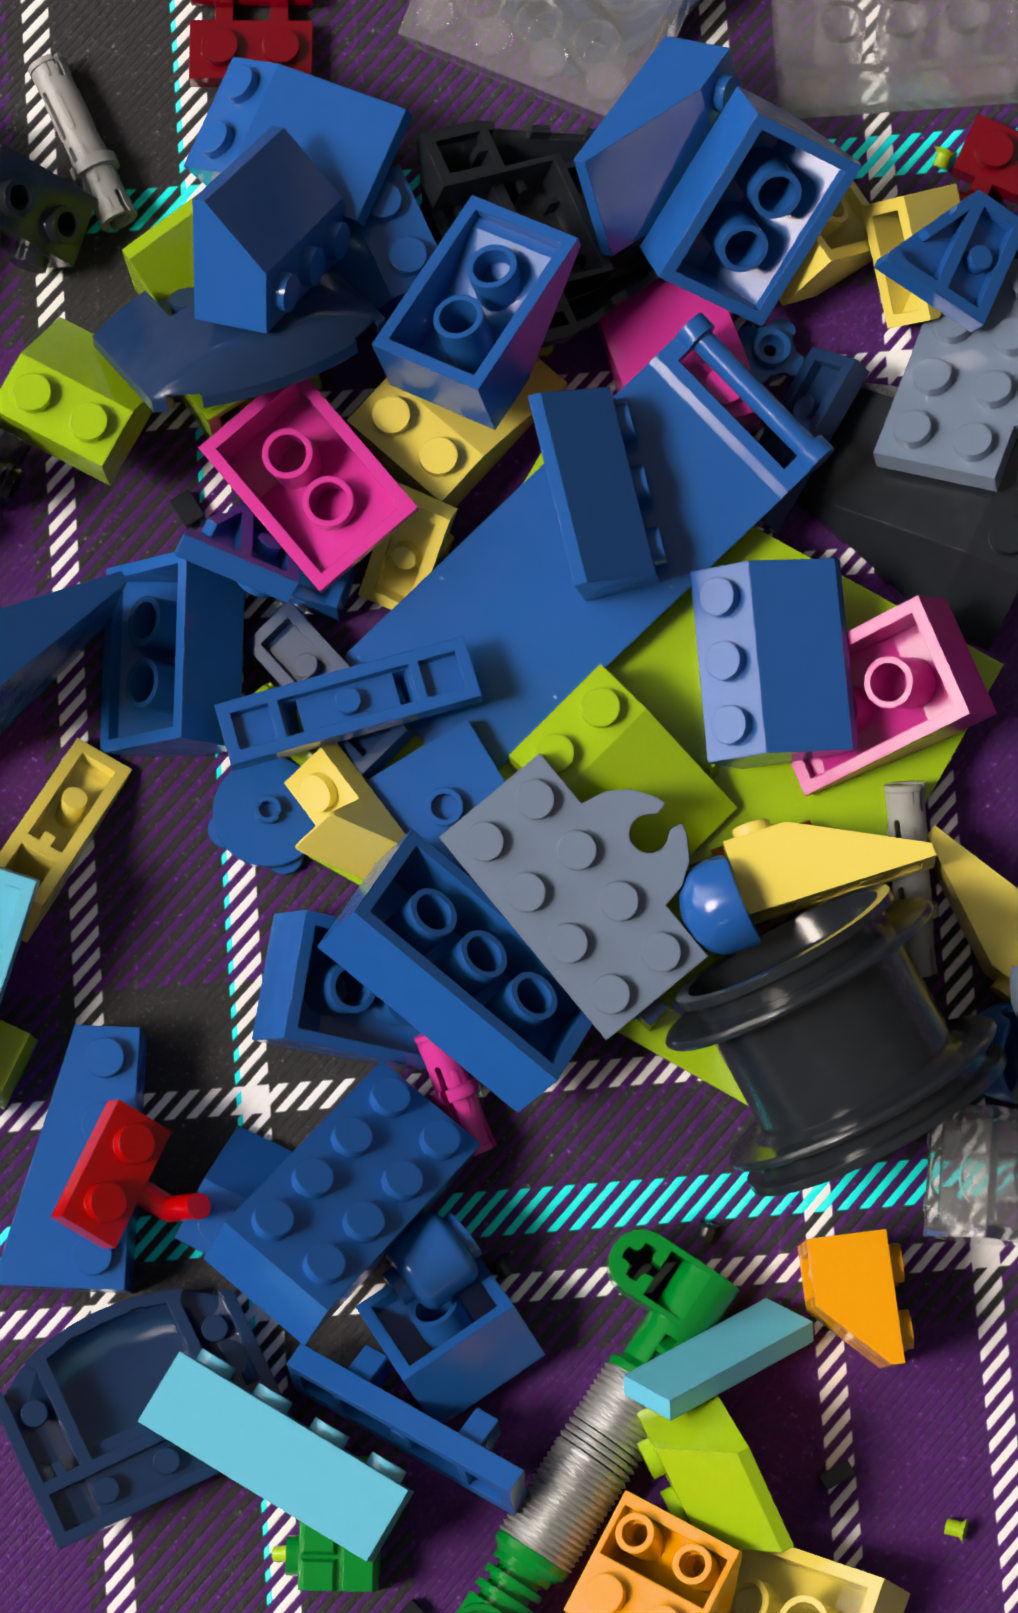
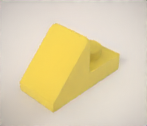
(409, 551)
(349, 818)

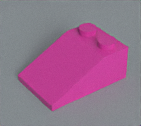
(650, 321)
(309, 480)
(909, 690)

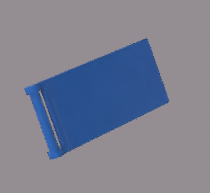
(512, 576)

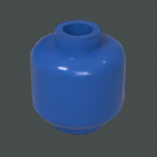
(432, 1261)

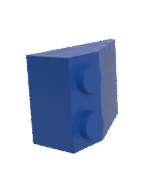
(338, 128)
(652, 138)
(478, 312)
(322, 1008)

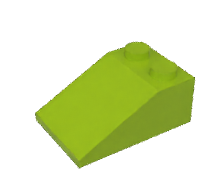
(610, 743)

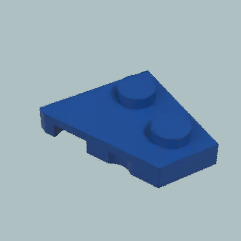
(958, 259)
(243, 551)

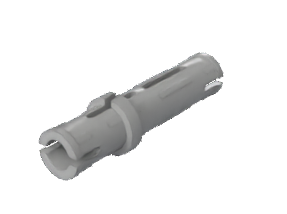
(92, 163)
(908, 821)

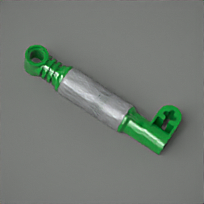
(594, 1461)

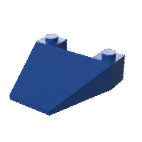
(47, 635)

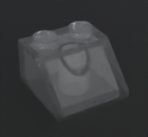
(973, 1177)

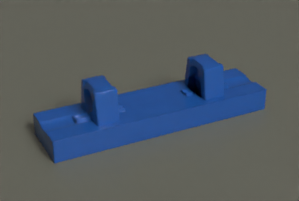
(348, 703)
(459, 1456)

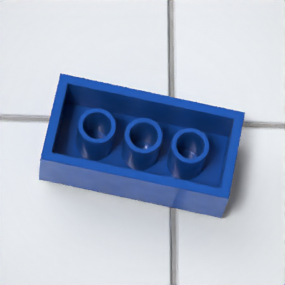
(457, 971)
(341, 1202)

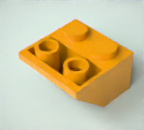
(852, 1293)
(655, 1566)

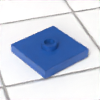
(438, 784)

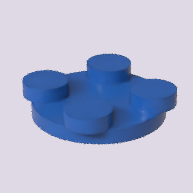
(260, 817)

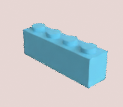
(276, 1455)

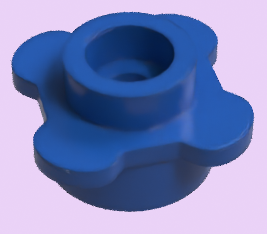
(778, 336)

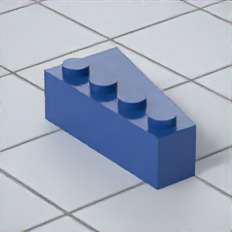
(40, 1251)

